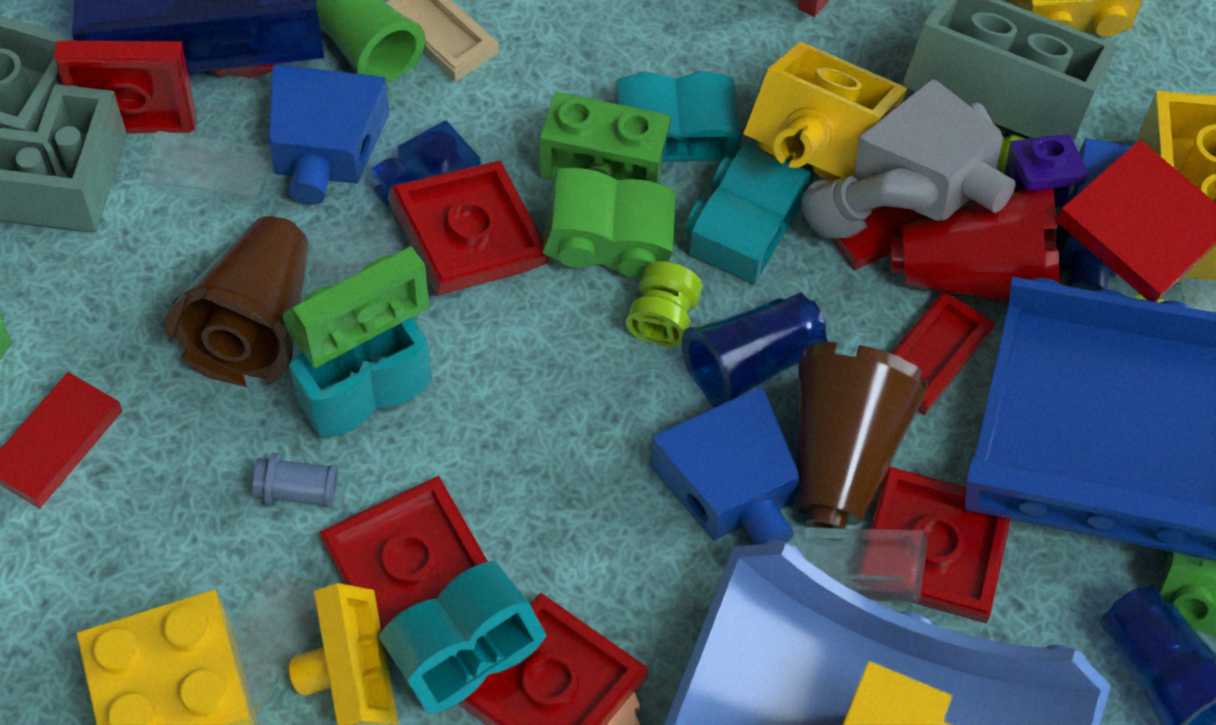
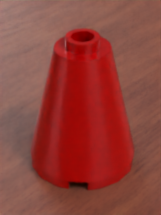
(980, 249)

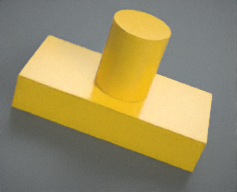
(350, 660)

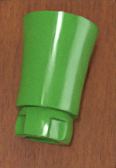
(372, 36)

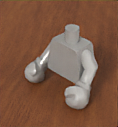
(920, 158)

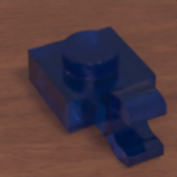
(425, 156)

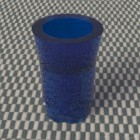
(751, 347)
(1164, 657)

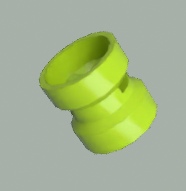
(665, 300)

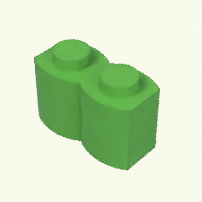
(608, 221)

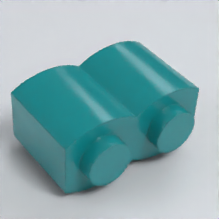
(700, 109)
(746, 212)
(368, 377)
(462, 636)

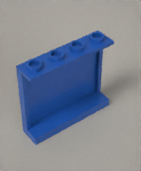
(1102, 419)

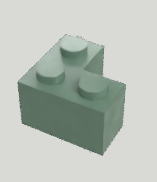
(67, 165)

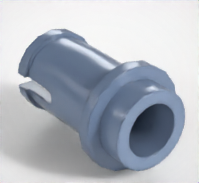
(294, 481)

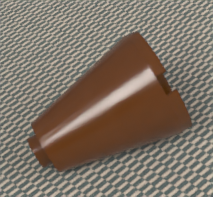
(236, 307)
(849, 428)

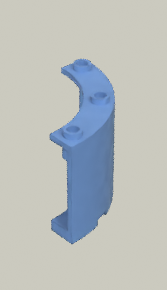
(795, 643)

